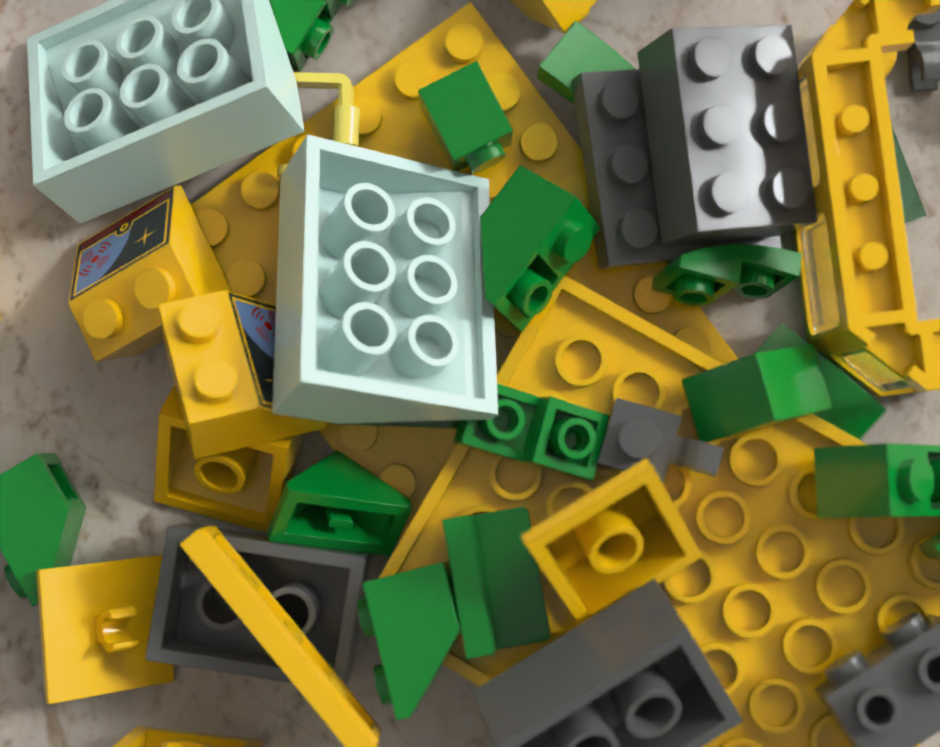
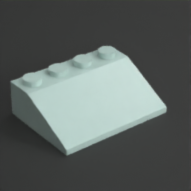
(154, 97)
(381, 290)

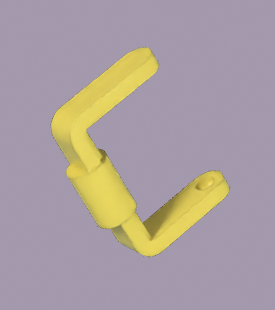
(345, 114)

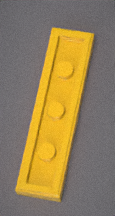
(282, 638)

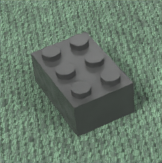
(726, 133)
(312, 584)
(612, 683)

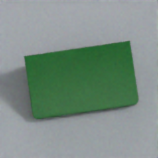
(495, 581)

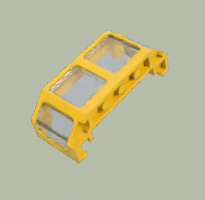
(857, 254)

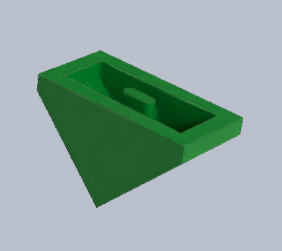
(756, 392)
(340, 509)

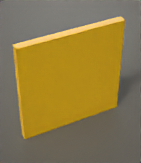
(98, 628)

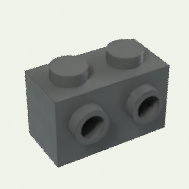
(890, 692)

